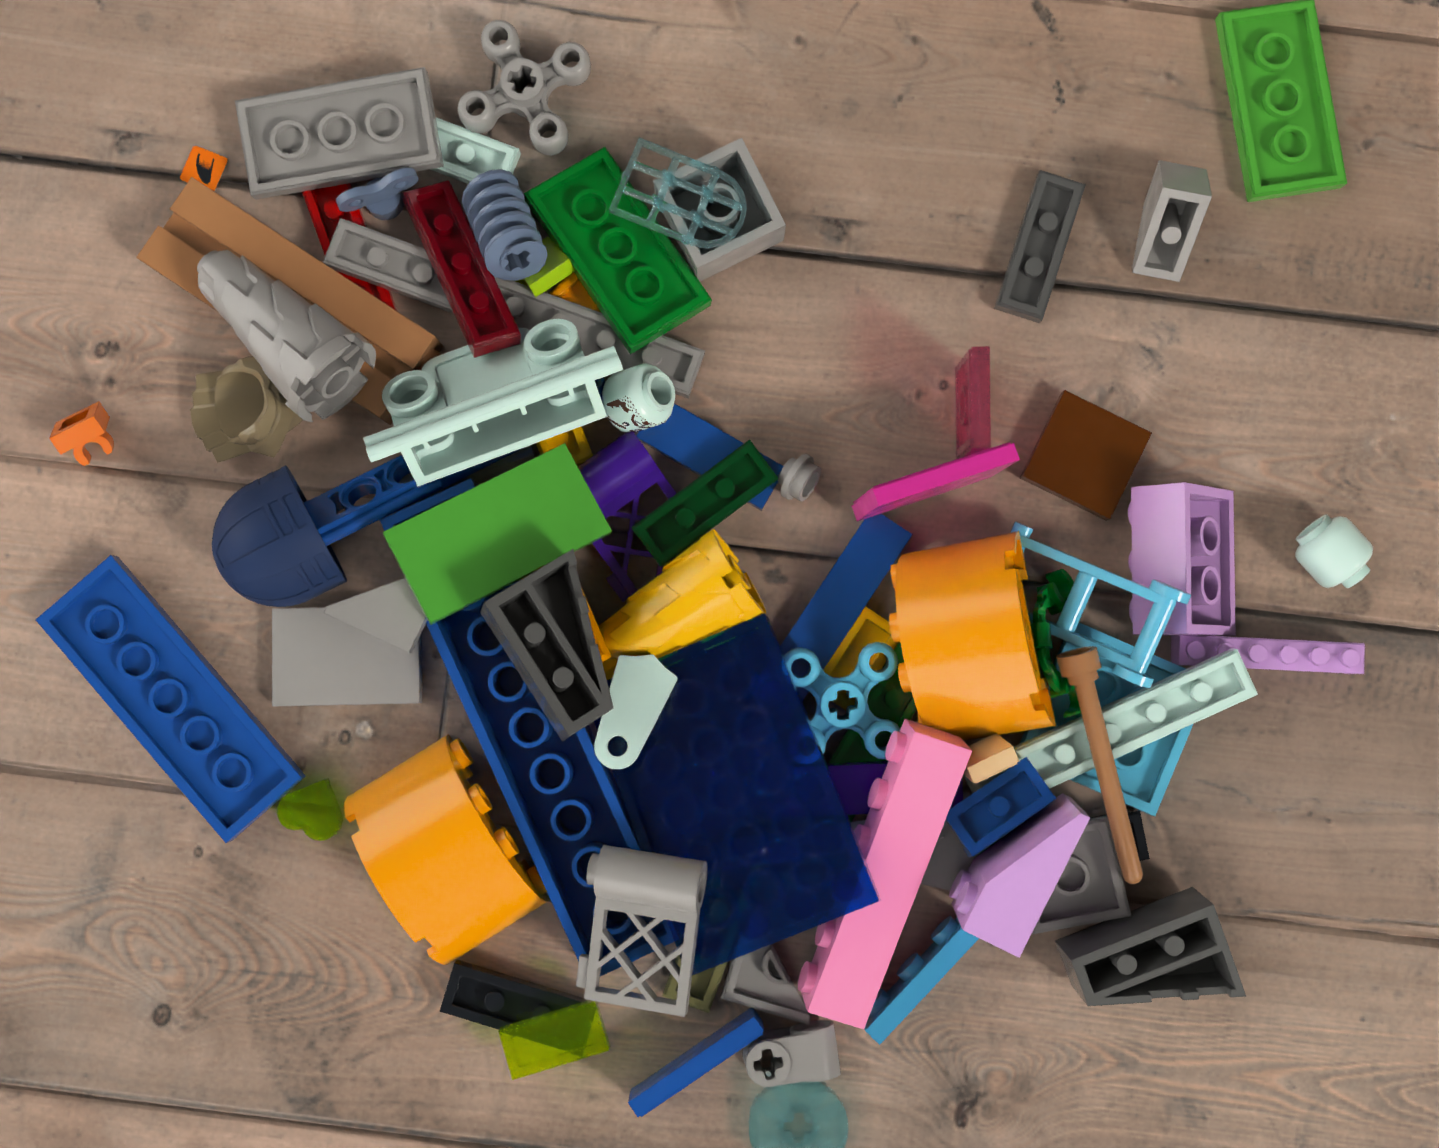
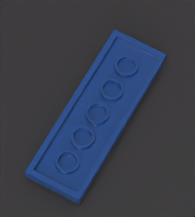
(170, 698)

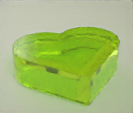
(312, 810)

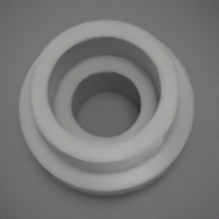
(799, 477)

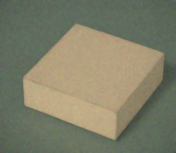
(989, 758)

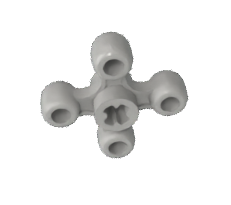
(515, 75)

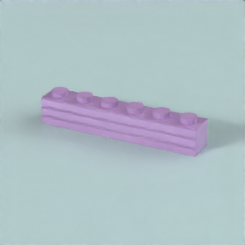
(1272, 653)

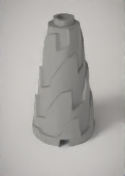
(296, 343)

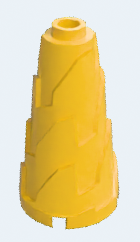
(686, 603)

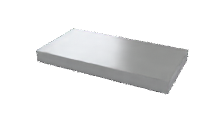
(338, 133)

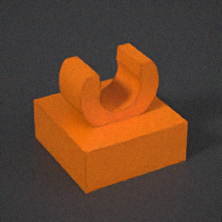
(81, 428)

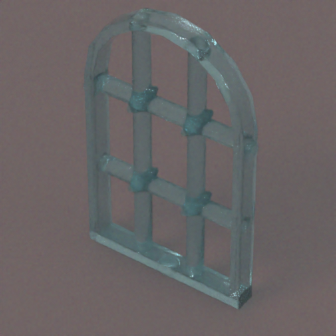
(670, 180)

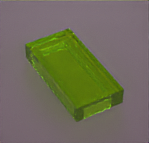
(554, 1039)

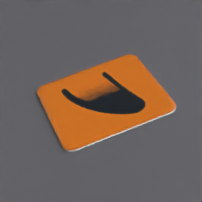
(204, 167)

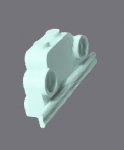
(492, 404)

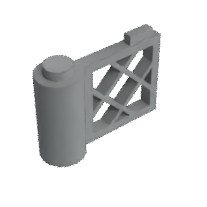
(649, 887)

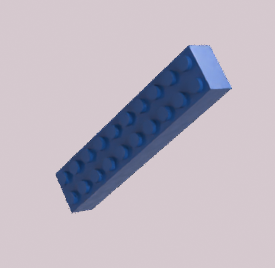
(552, 786)

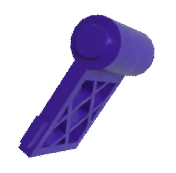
(615, 478)

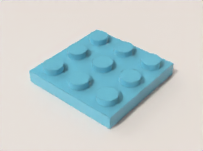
(1147, 770)

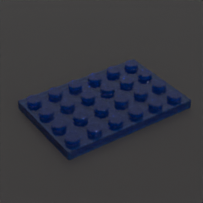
(746, 789)

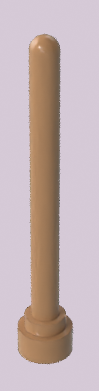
(1081, 669)

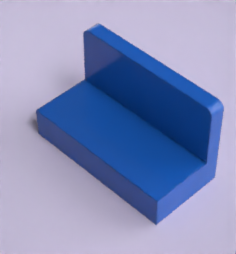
(999, 807)

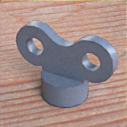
(381, 195)

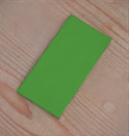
(1280, 100)
(496, 533)

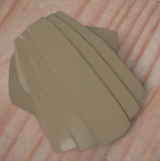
(240, 411)

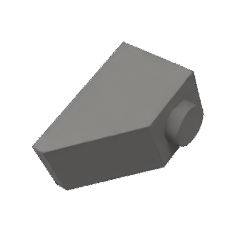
(1171, 220)

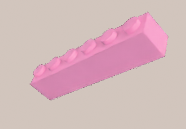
(897, 846)

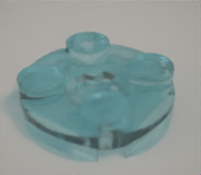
(813, 1099)

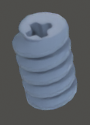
(503, 226)

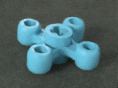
(857, 685)

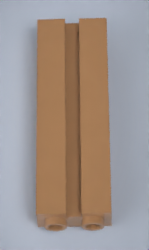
(210, 223)

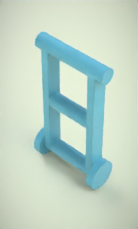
(1164, 596)

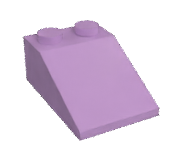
(1016, 876)

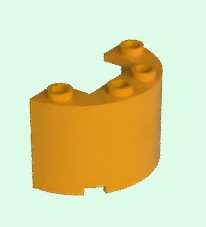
(969, 639)
(440, 853)

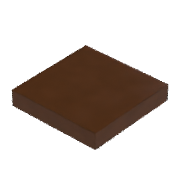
(1085, 455)

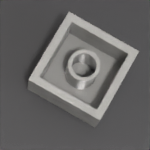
(762, 222)

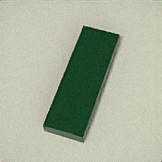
(705, 503)

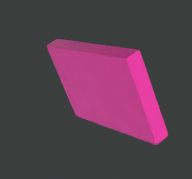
(934, 481)

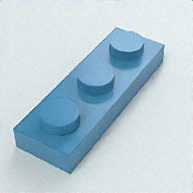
(918, 978)

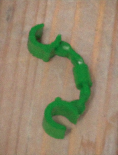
(1052, 597)

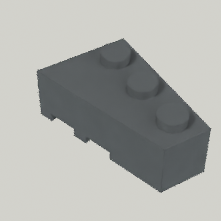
(552, 644)
(1155, 953)

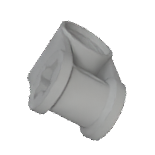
(799, 1054)

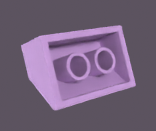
(1187, 542)

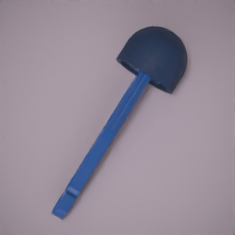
(279, 544)

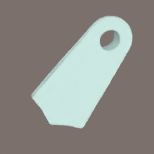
(638, 696)

